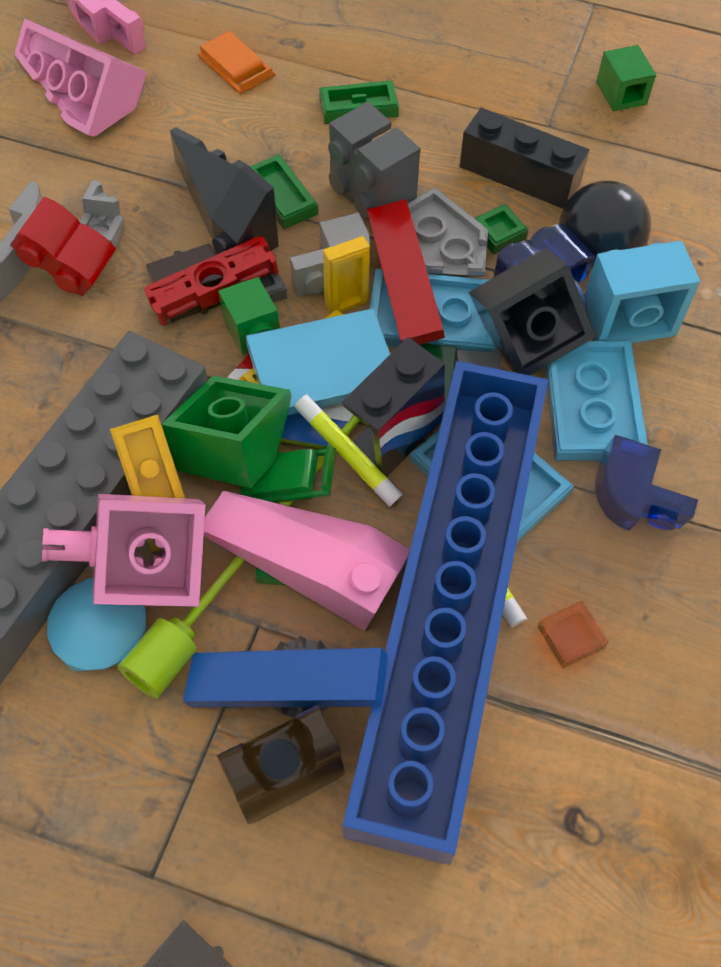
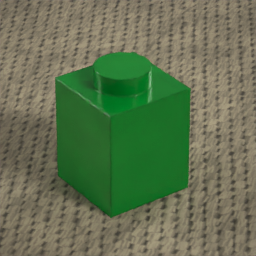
(625, 77)
(248, 311)

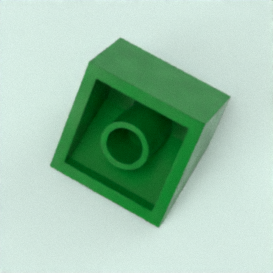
(228, 430)

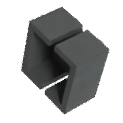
(370, 170)

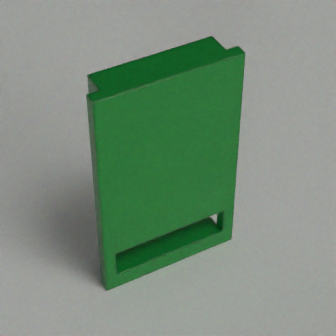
(294, 477)

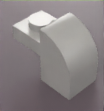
(307, 269)

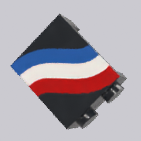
(398, 404)

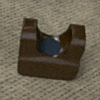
(283, 764)

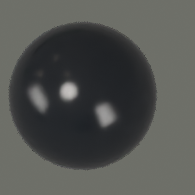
(607, 217)

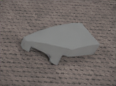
(102, 213)

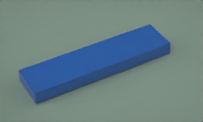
(287, 678)

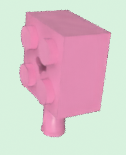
(119, 571)

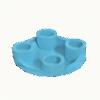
(92, 634)

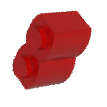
(62, 247)

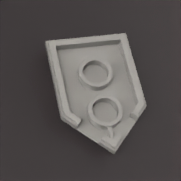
(448, 236)

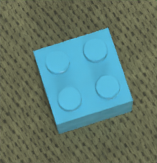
(640, 292)

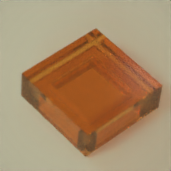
(572, 634)

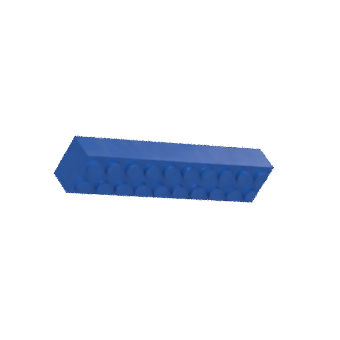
(447, 619)

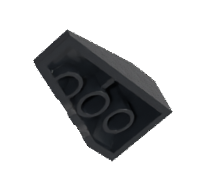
(228, 195)

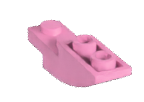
(109, 20)

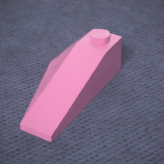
(82, 81)
(318, 555)

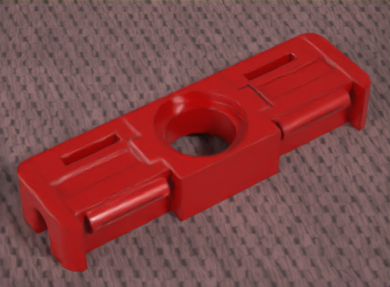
(185, 289)

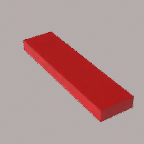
(405, 273)

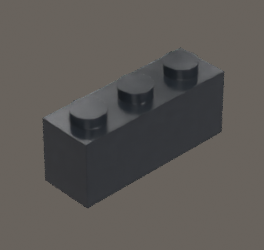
(523, 157)

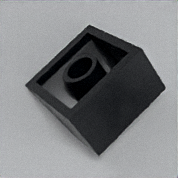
(533, 312)

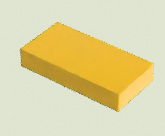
(346, 275)

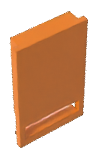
(235, 62)

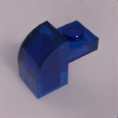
(627, 490)

